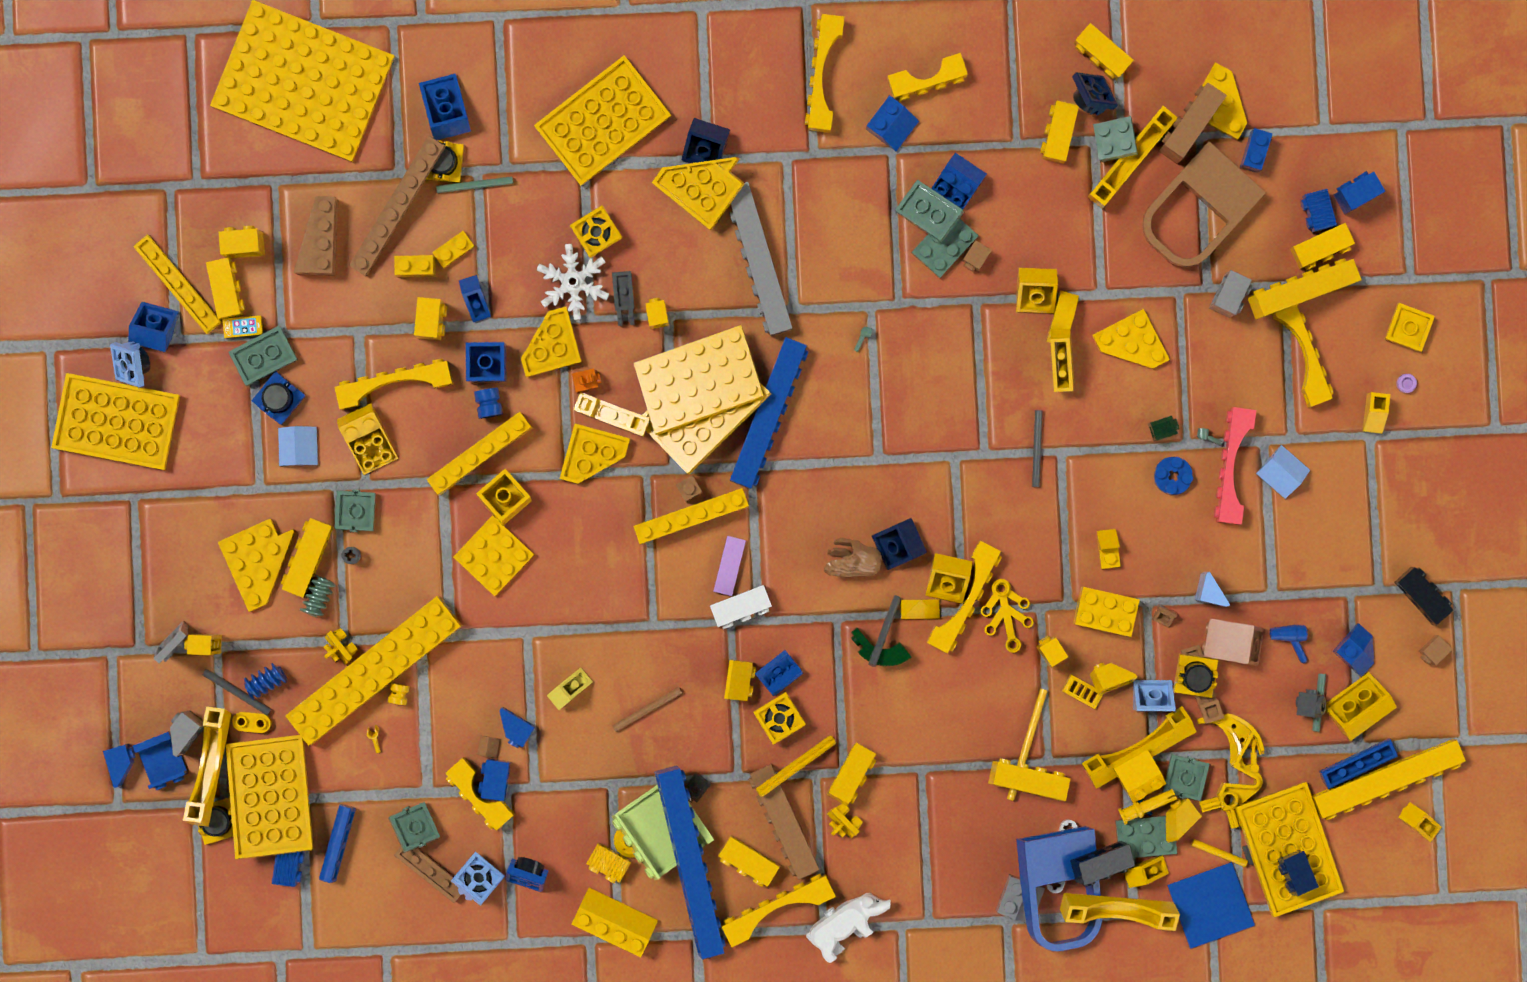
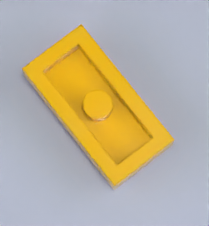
(453, 249)

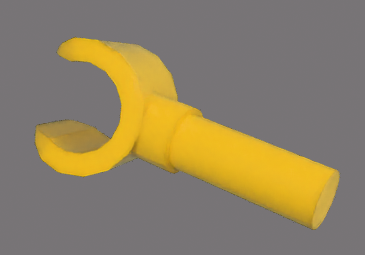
(373, 735)

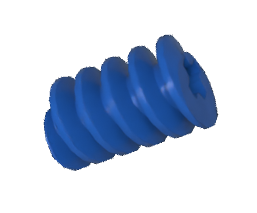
(265, 681)

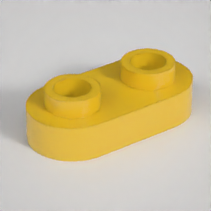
(251, 722)

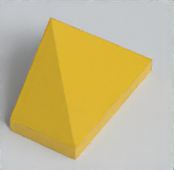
(920, 609)

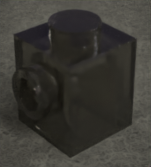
(697, 787)

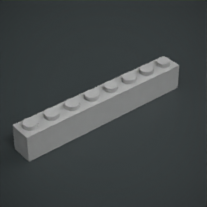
(760, 263)

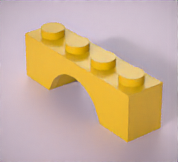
(904, 85)
(462, 776)

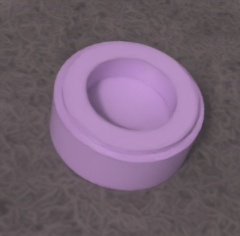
(1406, 383)

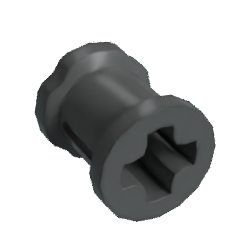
(347, 559)

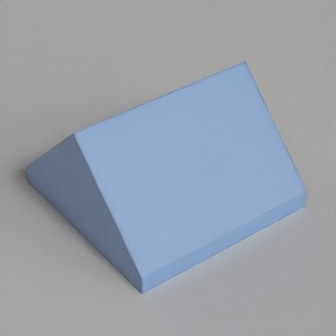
(298, 446)
(1283, 472)
(1209, 591)
(1153, 695)

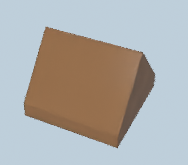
(1164, 615)
(488, 746)

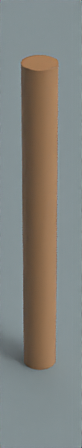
(647, 709)

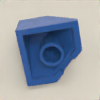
(1357, 650)

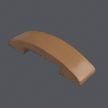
(1208, 706)

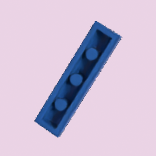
(1358, 763)
(337, 843)

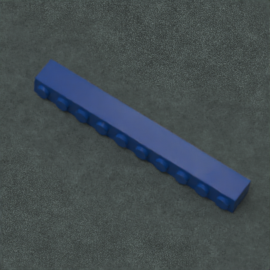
(689, 862)

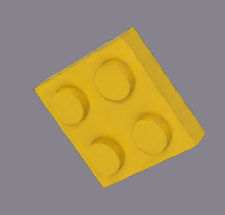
(1409, 327)

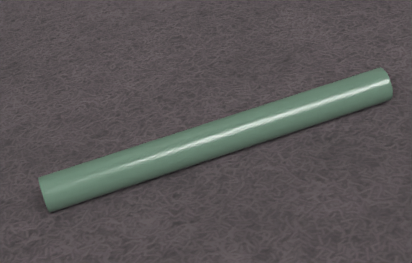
(474, 184)

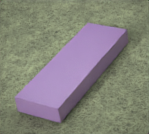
(729, 566)

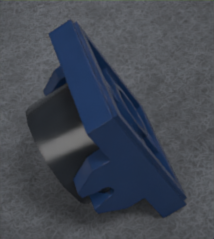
(1093, 93)

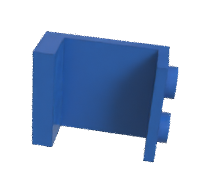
(160, 762)

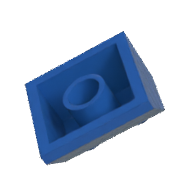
(892, 123)
(153, 326)

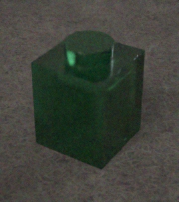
(1163, 428)

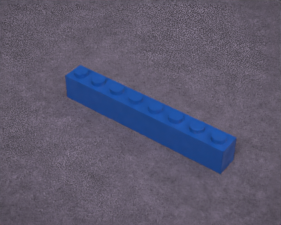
(768, 413)

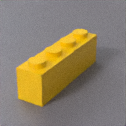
(307, 558)
(1029, 780)

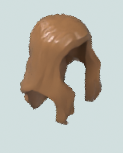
(862, 562)

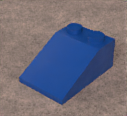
(444, 107)

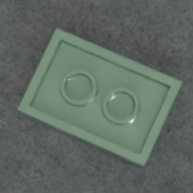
(929, 211)
(940, 256)
(263, 355)
(1145, 836)

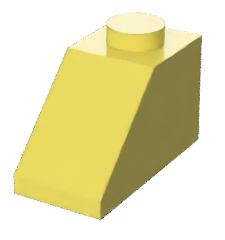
(569, 688)

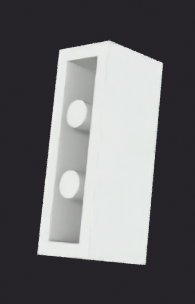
(741, 607)

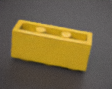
(1102, 52)
(1059, 131)
(1322, 247)
(225, 288)
(1062, 360)
(203, 644)
(852, 774)
(748, 861)

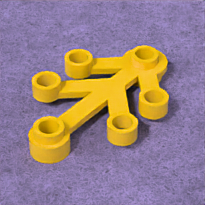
(1006, 612)

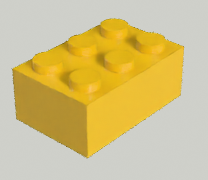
(1106, 611)

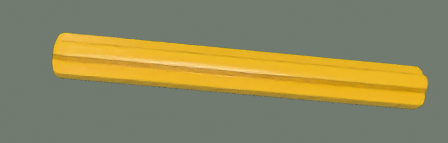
(795, 766)

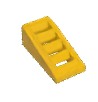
(1069, 683)

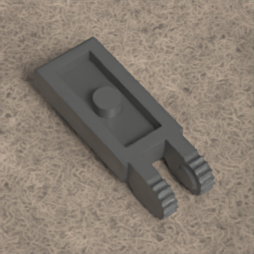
(623, 295)

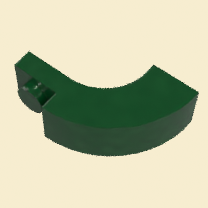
(888, 657)

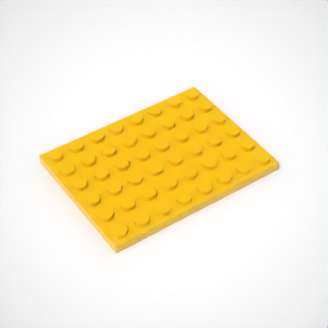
(302, 80)

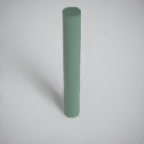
(1320, 687)

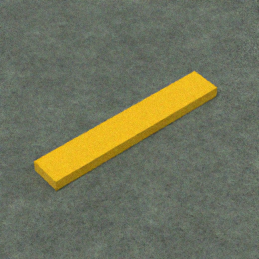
(177, 284)

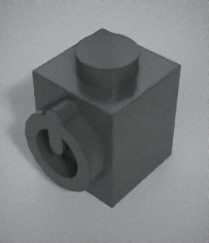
(1311, 704)

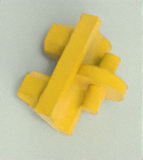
(334, 640)
(841, 824)

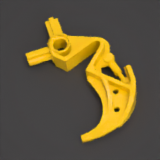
(1239, 792)

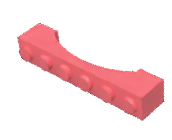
(1228, 507)

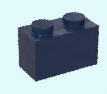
(1297, 873)

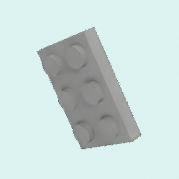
(176, 638)

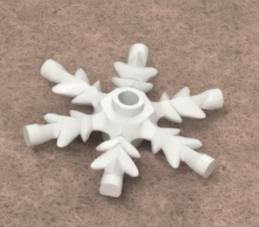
(576, 305)

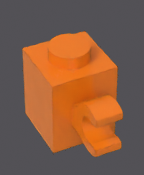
(586, 380)

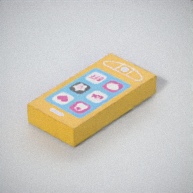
(242, 326)

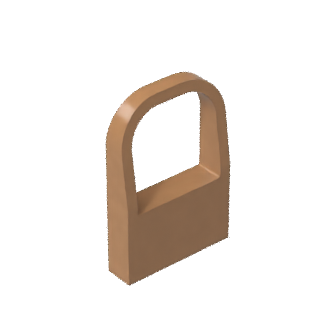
(1219, 187)

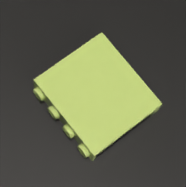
(648, 833)

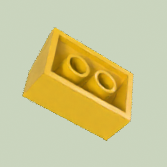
(1360, 706)

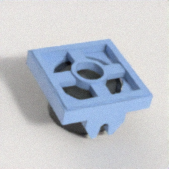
(130, 363)
(476, 880)

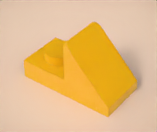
(1108, 548)

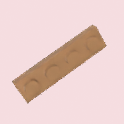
(430, 871)

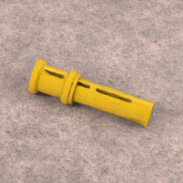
(1138, 809)

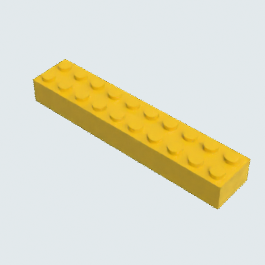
(373, 670)

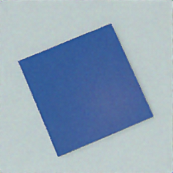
(1211, 905)

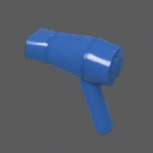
(1293, 634)

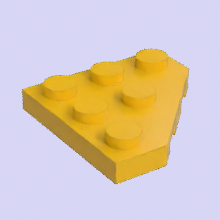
(1230, 114)
(1132, 341)
(552, 345)
(591, 452)

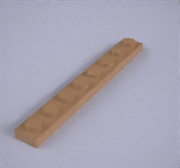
(397, 205)

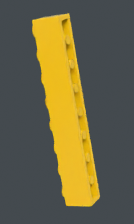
(1388, 778)

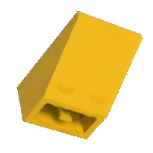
(367, 438)

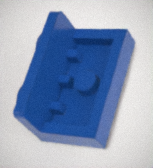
(779, 673)

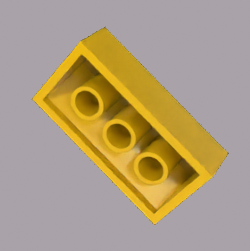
(614, 922)

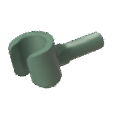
(865, 332)
(1203, 434)

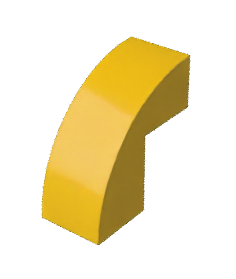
(1064, 312)

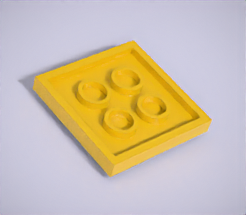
(493, 555)

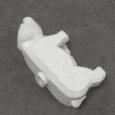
(843, 921)

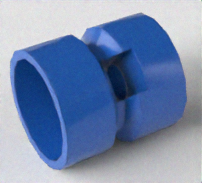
(488, 403)

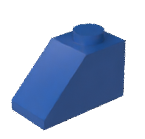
(474, 298)
(515, 728)
(119, 762)

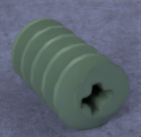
(318, 596)

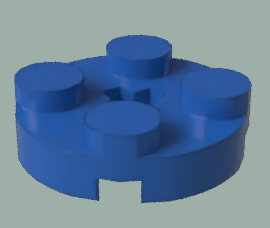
(1171, 486)

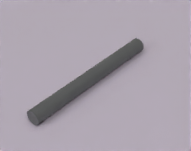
(1037, 448)
(884, 631)
(237, 692)

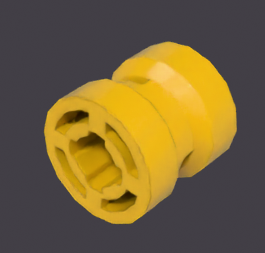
(398, 694)

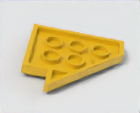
(701, 187)
(256, 560)

